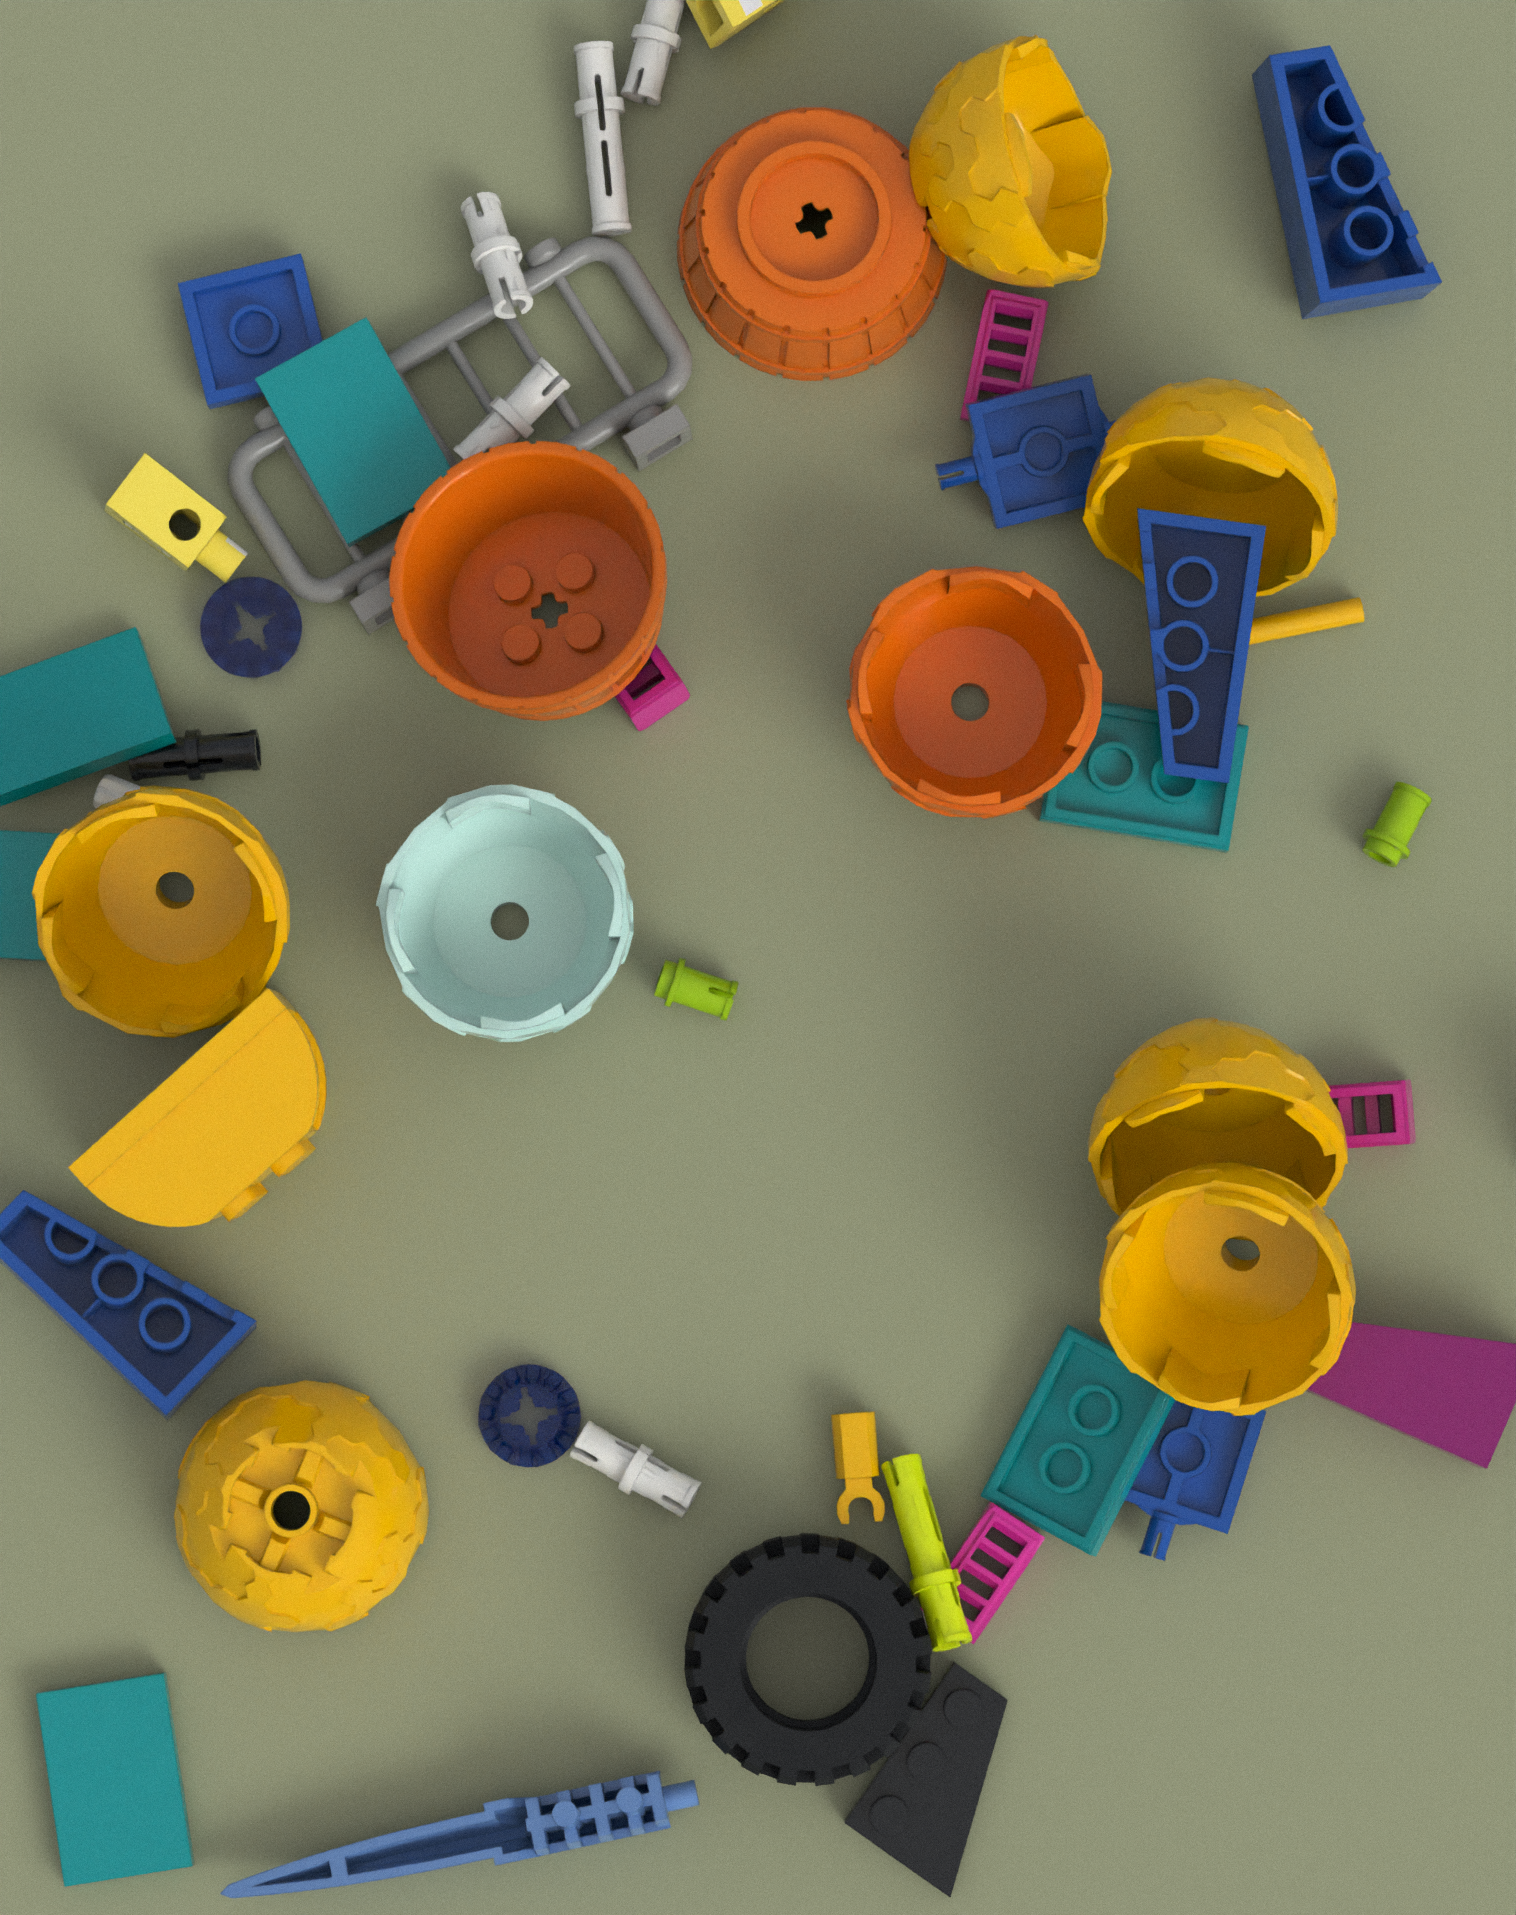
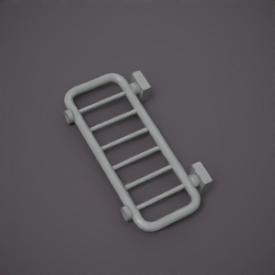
(651, 435)

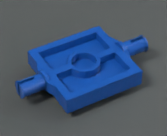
(1032, 449)
(1194, 1472)

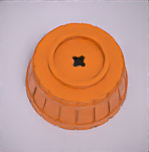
(798, 299)
(501, 539)

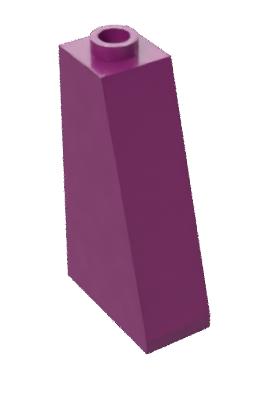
(1427, 1386)

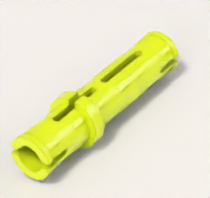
(931, 1570)

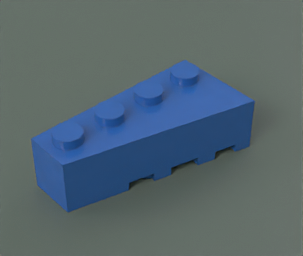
(1333, 191)
(1200, 620)
(130, 1312)

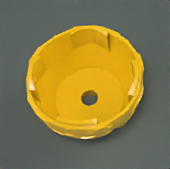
(1013, 168)
(1222, 456)
(131, 949)
(1215, 1097)
(1221, 1325)
(361, 1494)

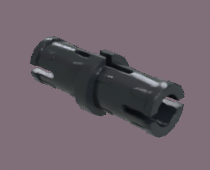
(199, 755)

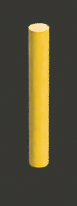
(1306, 620)

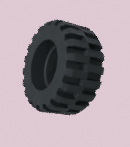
(826, 1746)

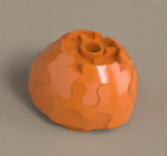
(983, 633)

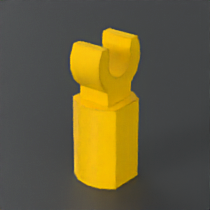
(856, 1461)

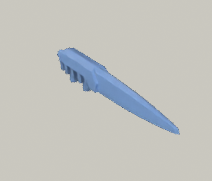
(504, 1831)

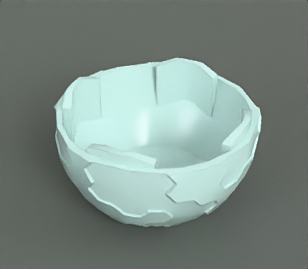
(494, 852)

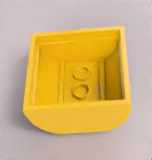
(216, 1124)

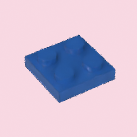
(248, 325)

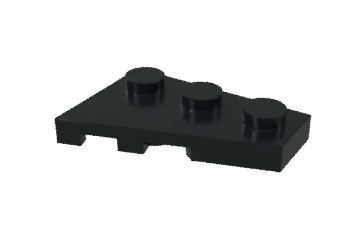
(932, 1783)

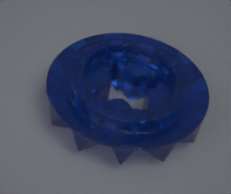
(221, 623)
(547, 1390)

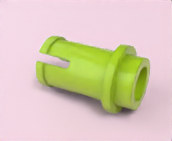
(1396, 825)
(695, 989)

